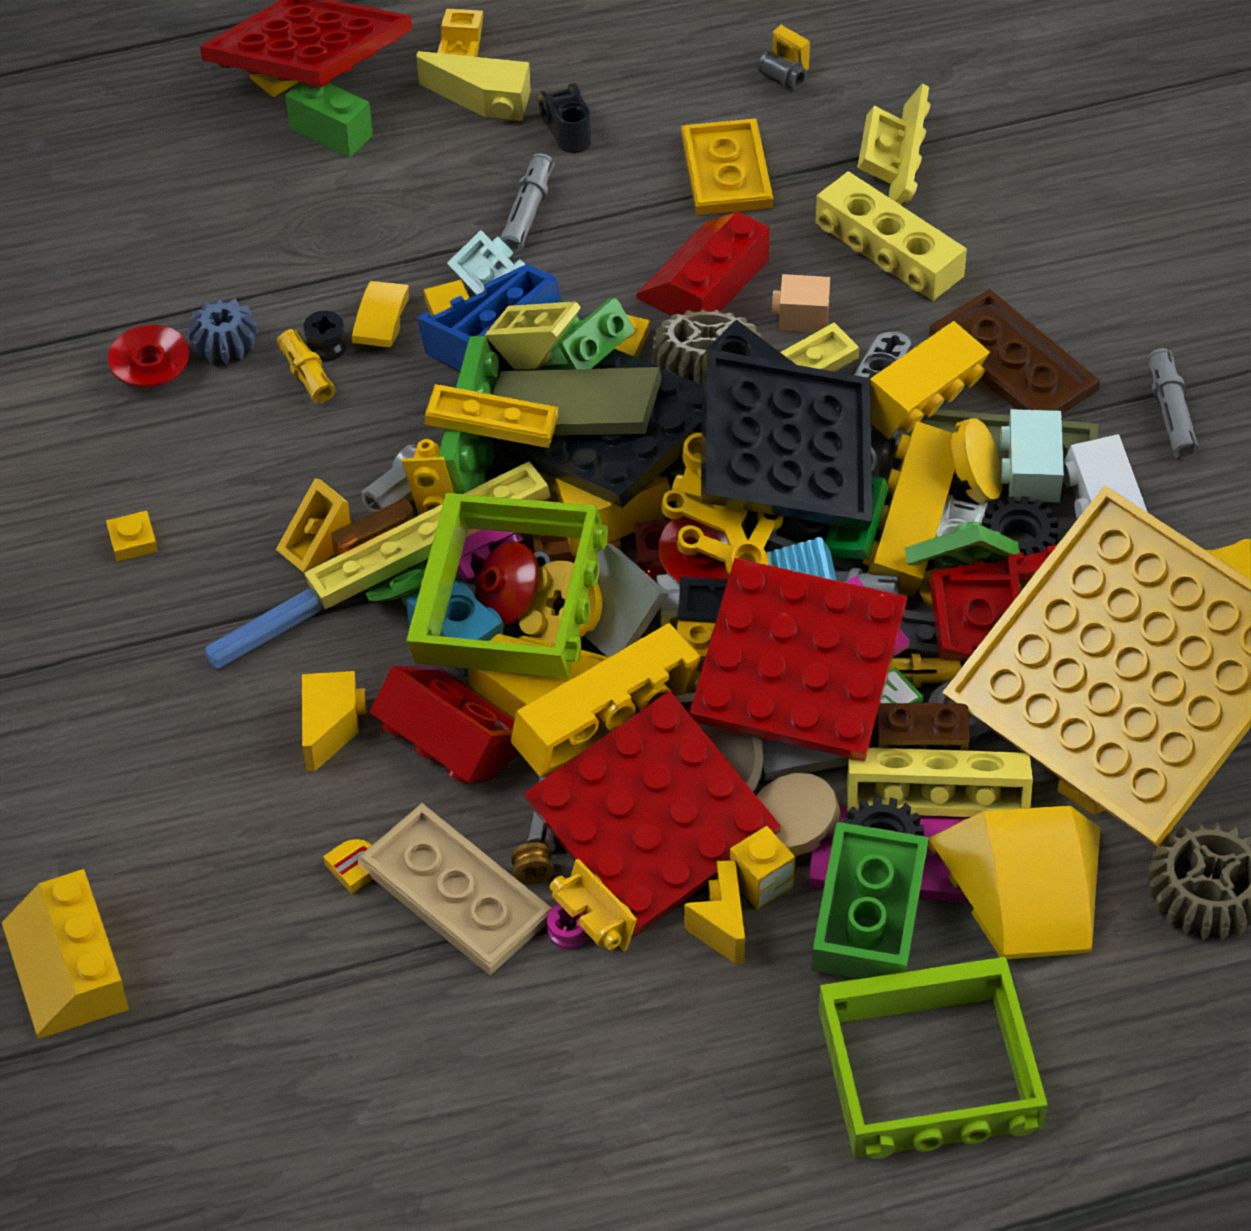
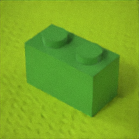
(329, 117)

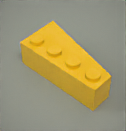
(603, 698)

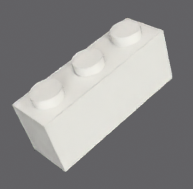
(1097, 464)

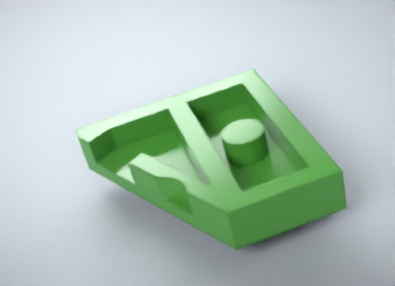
(965, 546)

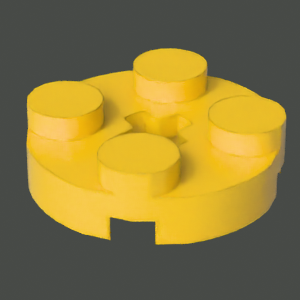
(554, 581)

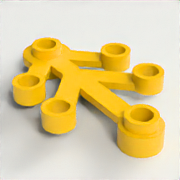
(720, 518)

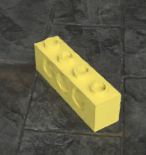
(890, 236)
(942, 780)

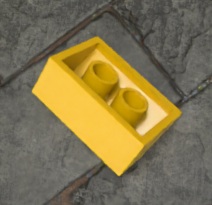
(63, 956)

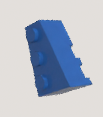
(448, 332)

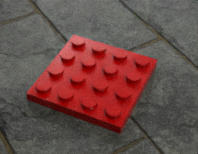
(306, 40)
(798, 659)
(650, 809)

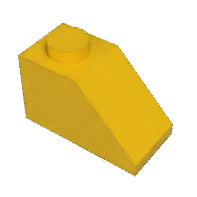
(329, 714)

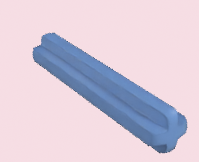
(263, 628)

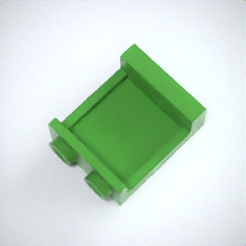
(590, 339)

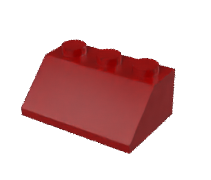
(710, 266)
(446, 721)

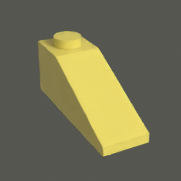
(480, 84)
(530, 332)

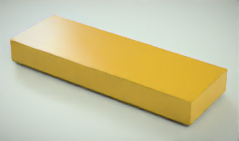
(491, 416)

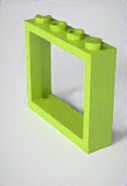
(515, 516)
(923, 991)

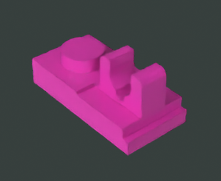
(478, 546)

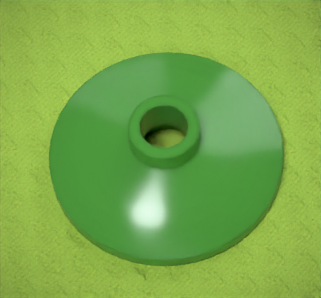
(399, 586)

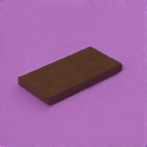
(1022, 360)

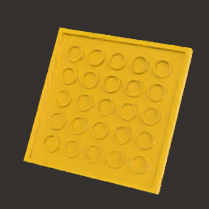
(1121, 666)

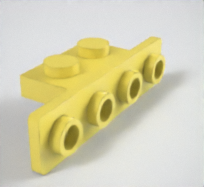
(893, 145)

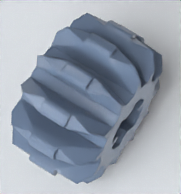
(223, 331)

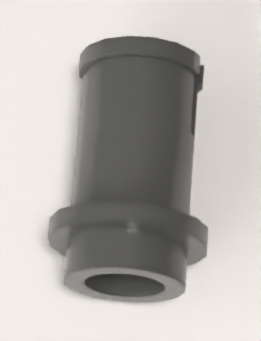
(790, 74)

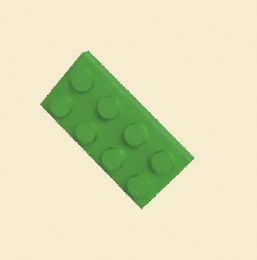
(467, 453)

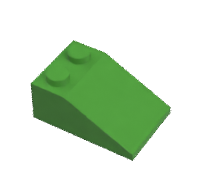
(869, 902)

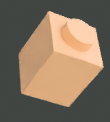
(802, 303)

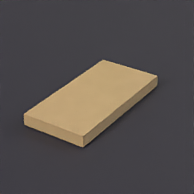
(455, 888)

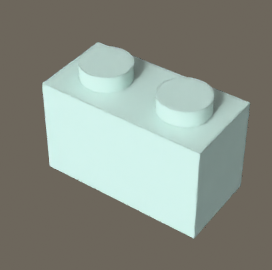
(1034, 455)

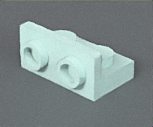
(483, 261)

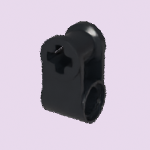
(566, 118)

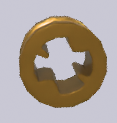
(532, 863)

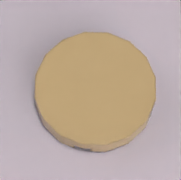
(803, 808)

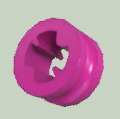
(563, 938)

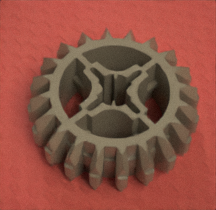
(685, 337)
(1206, 894)

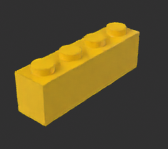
(925, 379)
(915, 503)

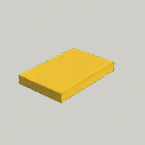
(726, 167)

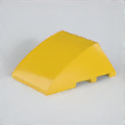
(1027, 877)

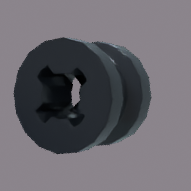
(325, 335)

